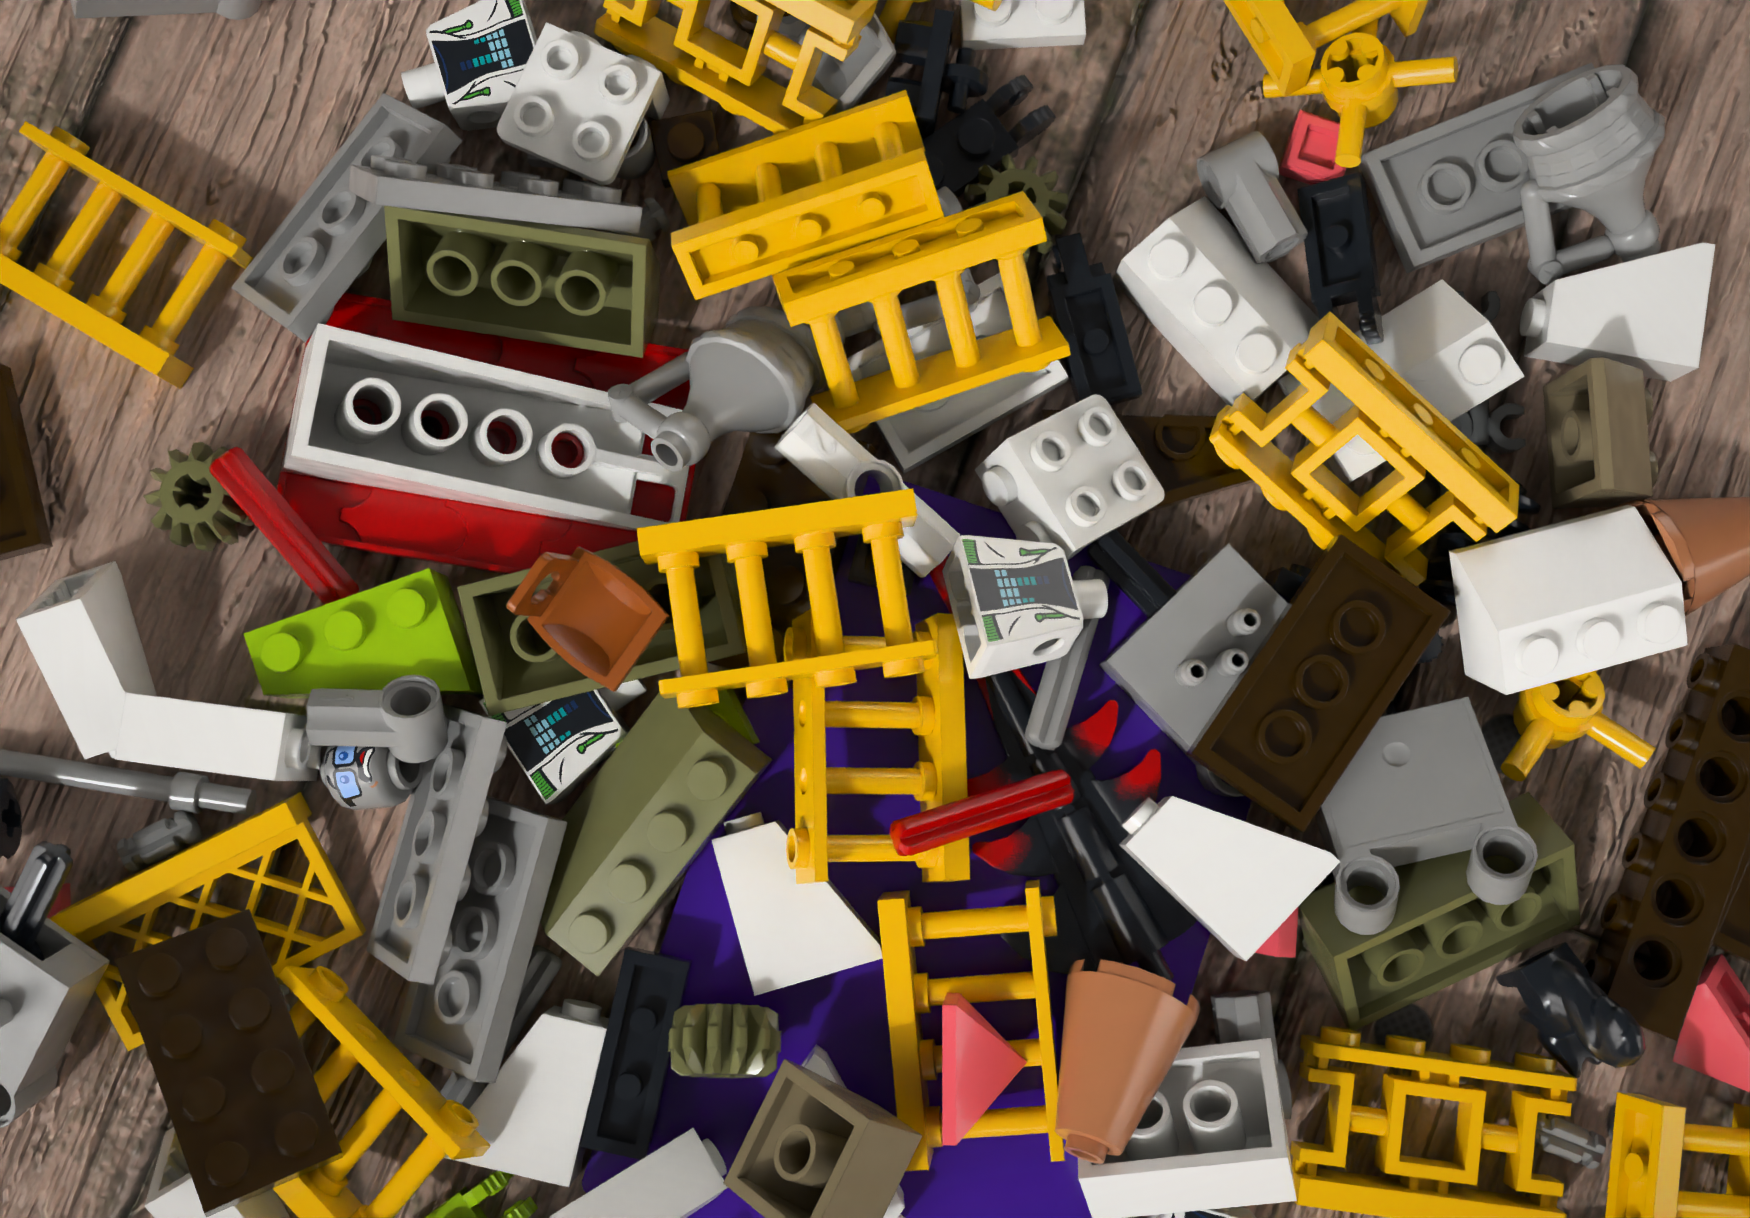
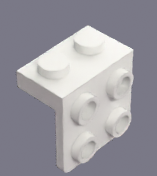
(581, 104)
(1070, 477)

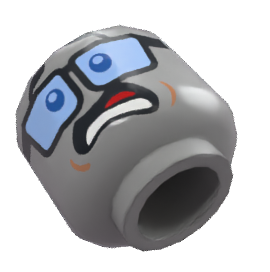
(368, 776)

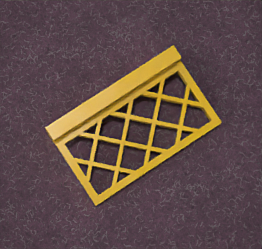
(200, 866)

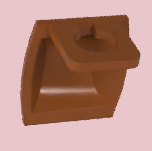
(590, 614)

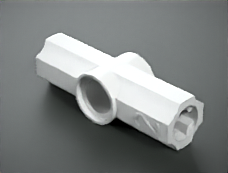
(837, 460)

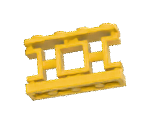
(733, 74)
(1395, 424)
(1424, 1182)

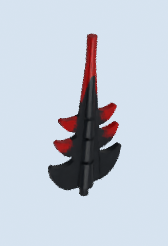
(1103, 896)

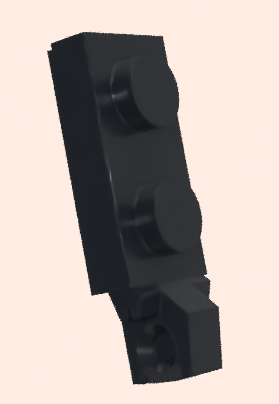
(1092, 324)

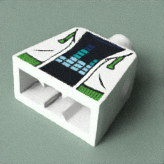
(476, 62)
(1016, 602)
(567, 737)

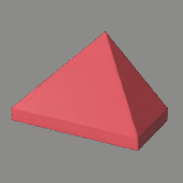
(1718, 1027)
(974, 1067)

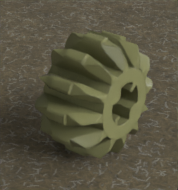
(1038, 190)
(179, 501)
(724, 1041)

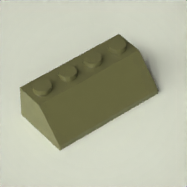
(523, 280)
(524, 671)
(644, 826)
(1440, 924)

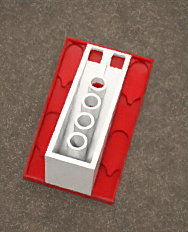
(518, 452)

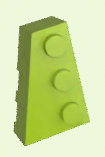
(369, 641)

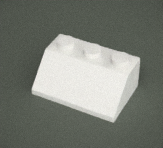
(1215, 301)
(1438, 349)
(1565, 600)
(1204, 1141)

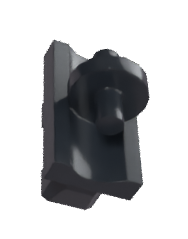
(929, 46)

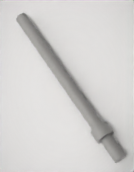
(183, 791)

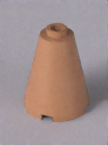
(1702, 541)
(1115, 1053)

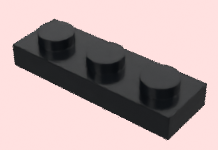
(635, 1053)

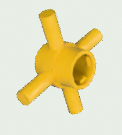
(1362, 84)
(1547, 725)

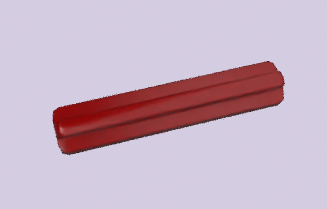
(282, 526)
(981, 812)

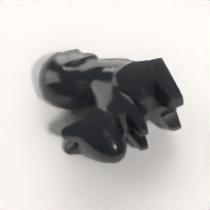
(1573, 1013)

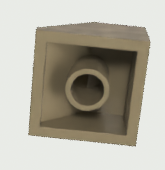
(1599, 436)
(820, 1151)

